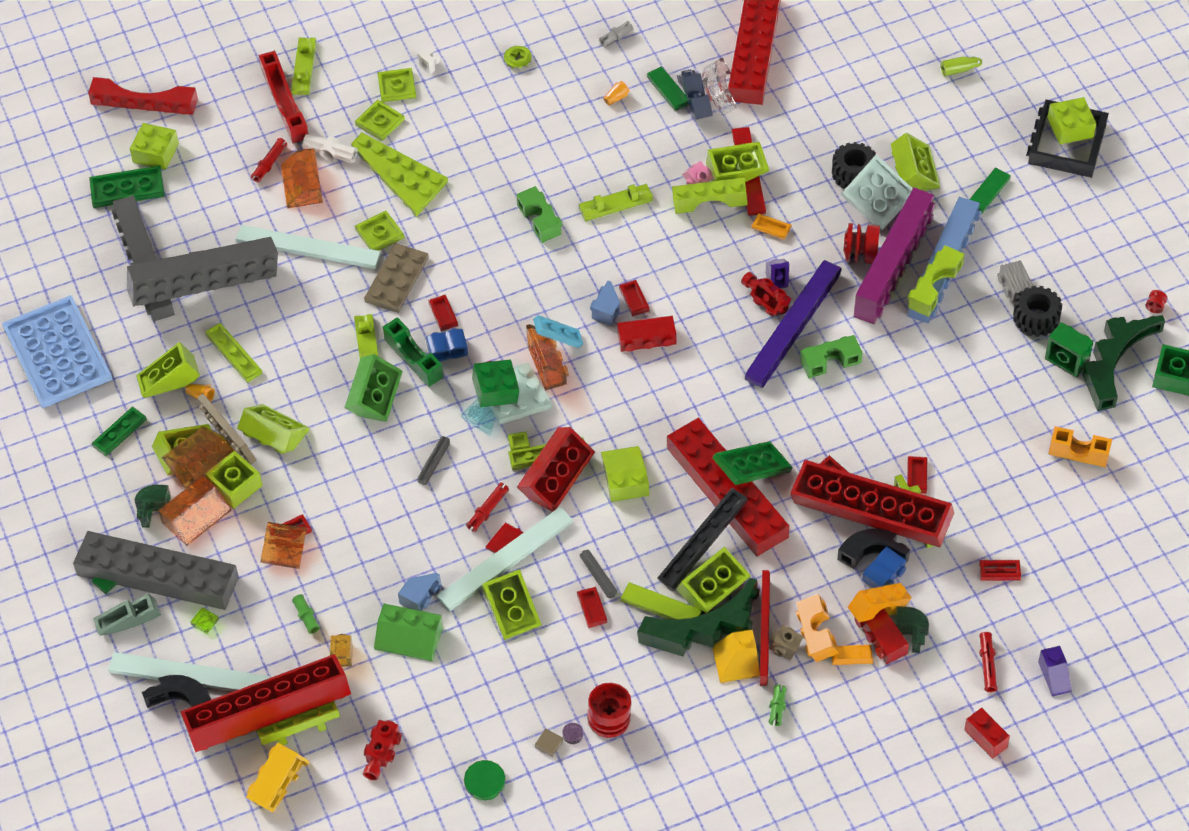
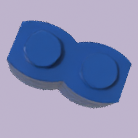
(447, 345)
(884, 569)

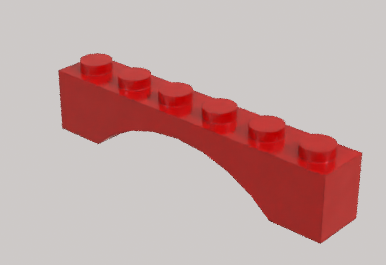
(278, 86)
(175, 100)

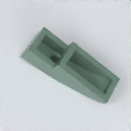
(127, 615)

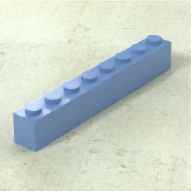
(955, 236)

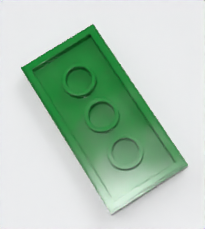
(142, 183)
(752, 462)

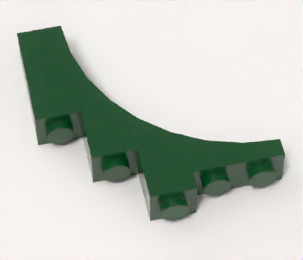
(1107, 352)
(706, 629)

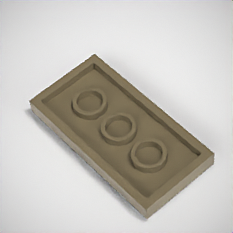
(396, 277)
(225, 429)

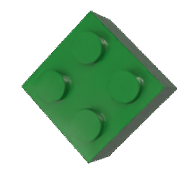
(1068, 349)
(1172, 370)
(495, 383)

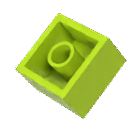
(1071, 120)
(154, 146)
(235, 479)

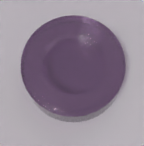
(572, 733)

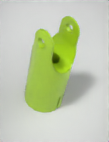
(959, 65)

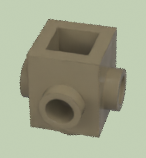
(785, 642)

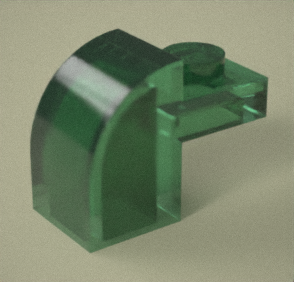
(151, 499)
(912, 622)

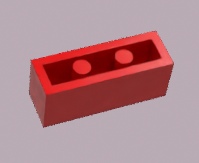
(646, 333)
(884, 636)

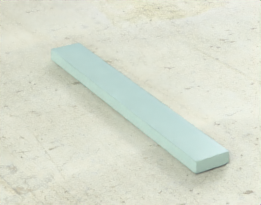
(313, 247)
(504, 559)
(208, 676)

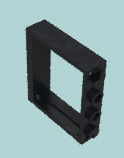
(1063, 163)

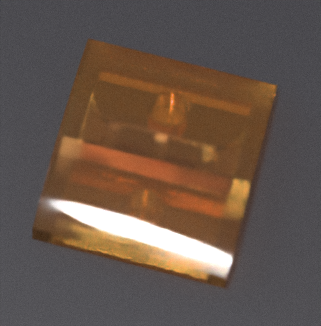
(283, 545)

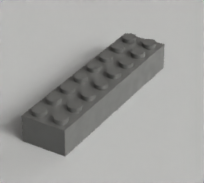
(202, 271)
(156, 570)

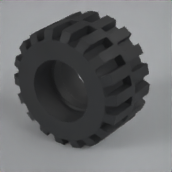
(850, 155)
(1039, 299)

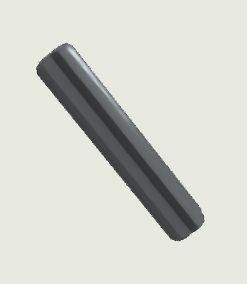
(433, 460)
(598, 573)

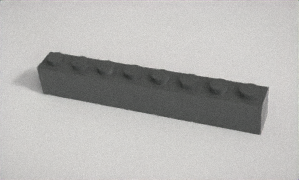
(138, 246)

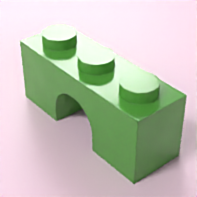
(534, 203)
(844, 349)

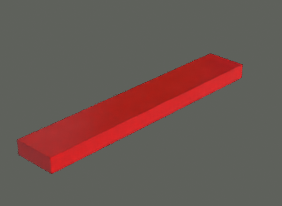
(753, 187)
(764, 645)

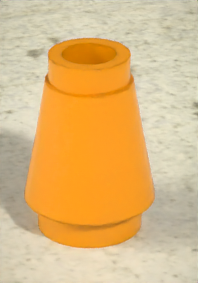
(616, 93)
(196, 390)

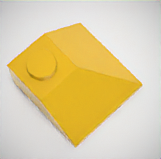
(736, 657)

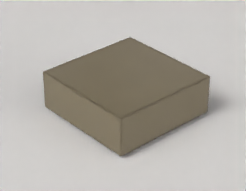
(549, 742)

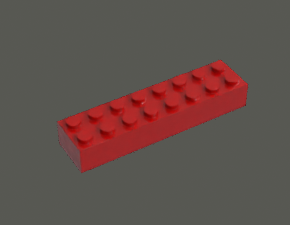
(753, 51)
(872, 503)
(758, 520)
(265, 703)

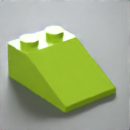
(737, 162)
(169, 372)
(168, 439)
(625, 473)
(511, 604)

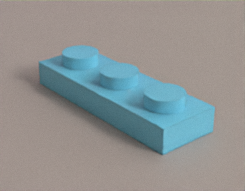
(558, 331)

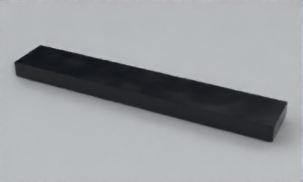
(702, 539)

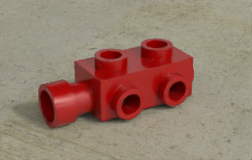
(767, 294)
(385, 737)

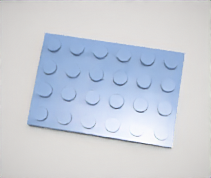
(57, 351)

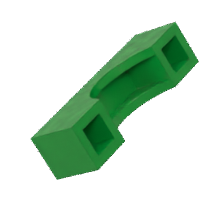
(401, 341)

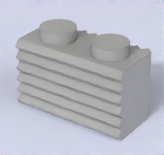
(1014, 279)

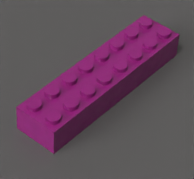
(894, 256)

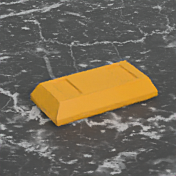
(771, 226)
(853, 655)

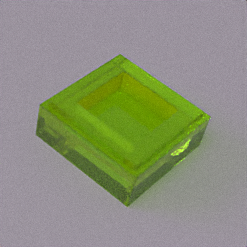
(204, 620)

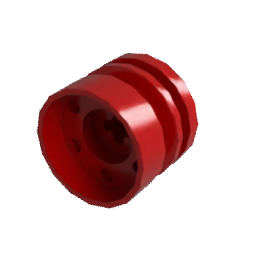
(861, 243)
(609, 710)

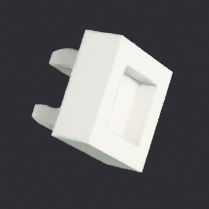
(426, 60)

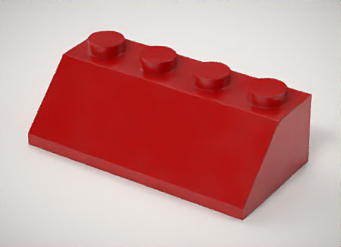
(556, 468)

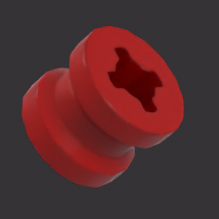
(1156, 301)

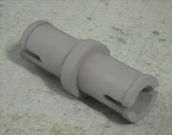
(616, 34)

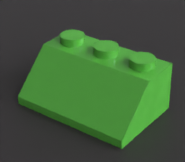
(373, 388)
(408, 632)

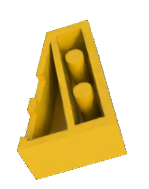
(275, 776)

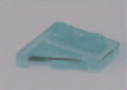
(480, 417)

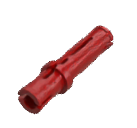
(265, 165)
(482, 513)
(987, 653)

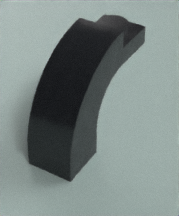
(869, 542)
(176, 687)

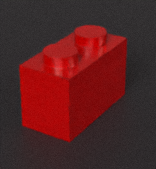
(987, 733)

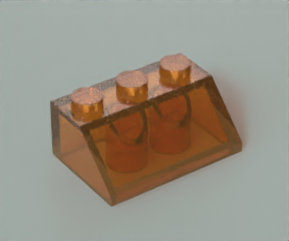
(301, 179)
(546, 359)
(197, 455)
(194, 510)

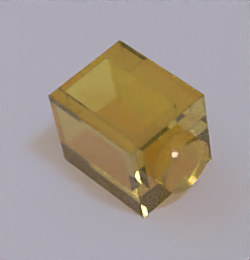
(342, 647)

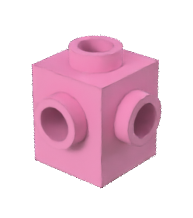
(698, 174)

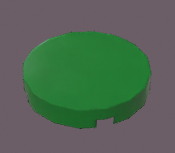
(484, 780)

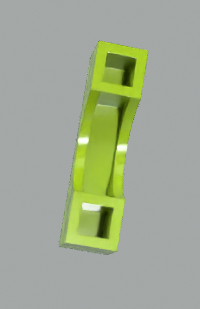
(729, 191)
(945, 265)

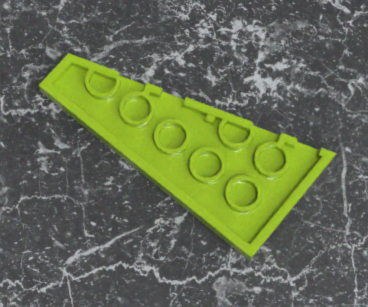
(402, 175)

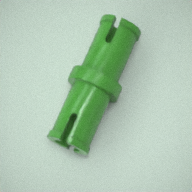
(305, 613)
(777, 705)

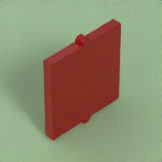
(503, 537)

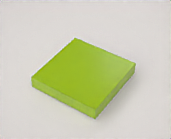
(396, 85)
(379, 120)
(379, 231)

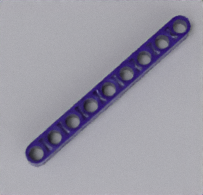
(793, 324)

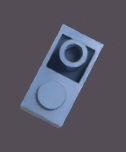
(606, 306)
(419, 590)

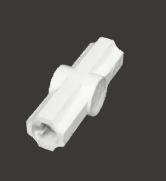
(330, 148)

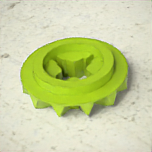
(513, 52)

